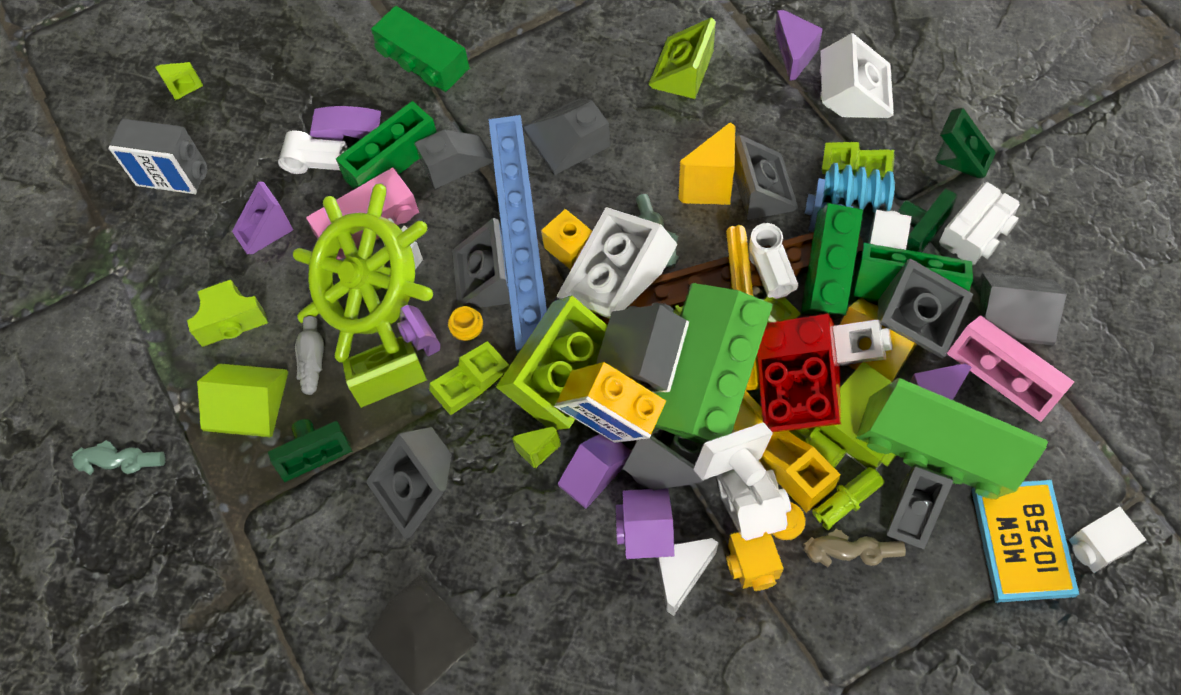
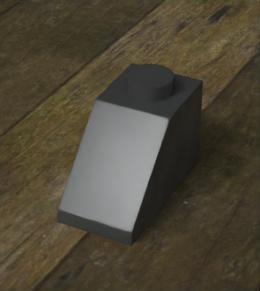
(451, 155)

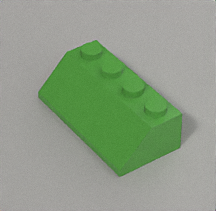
(713, 362)
(949, 438)

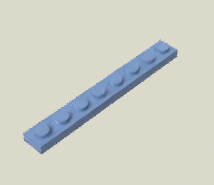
(518, 227)

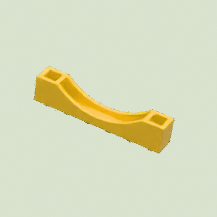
(794, 462)

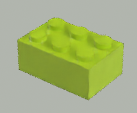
(561, 342)

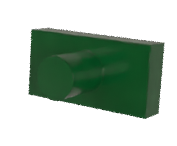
(929, 222)
(309, 449)

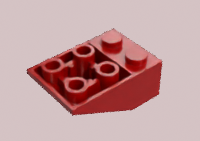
(799, 374)

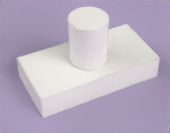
(736, 452)

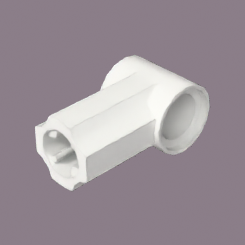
(304, 152)
(771, 262)

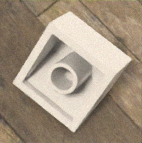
(856, 80)

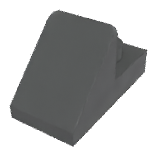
(918, 505)

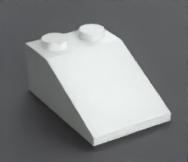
(618, 262)

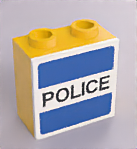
(610, 403)

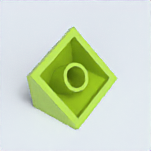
(685, 60)
(380, 374)
(241, 399)

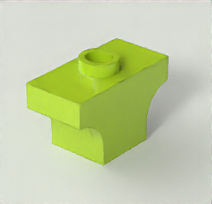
(224, 314)

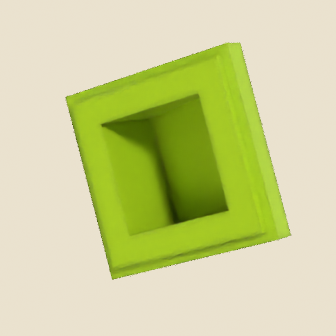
(179, 78)
(537, 445)

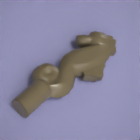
(838, 546)

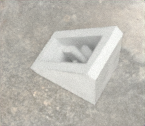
(682, 572)

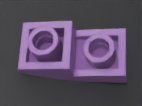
(337, 121)
(416, 329)

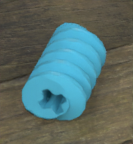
(859, 187)

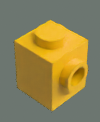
(565, 237)
(754, 561)

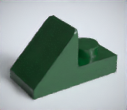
(964, 146)

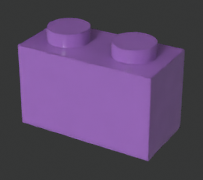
(645, 524)

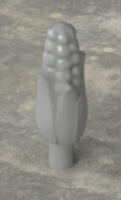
(309, 355)

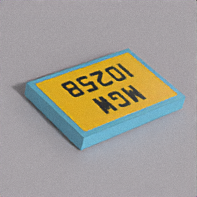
(1026, 544)

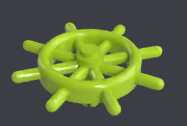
(362, 273)

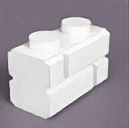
(979, 223)
(754, 507)

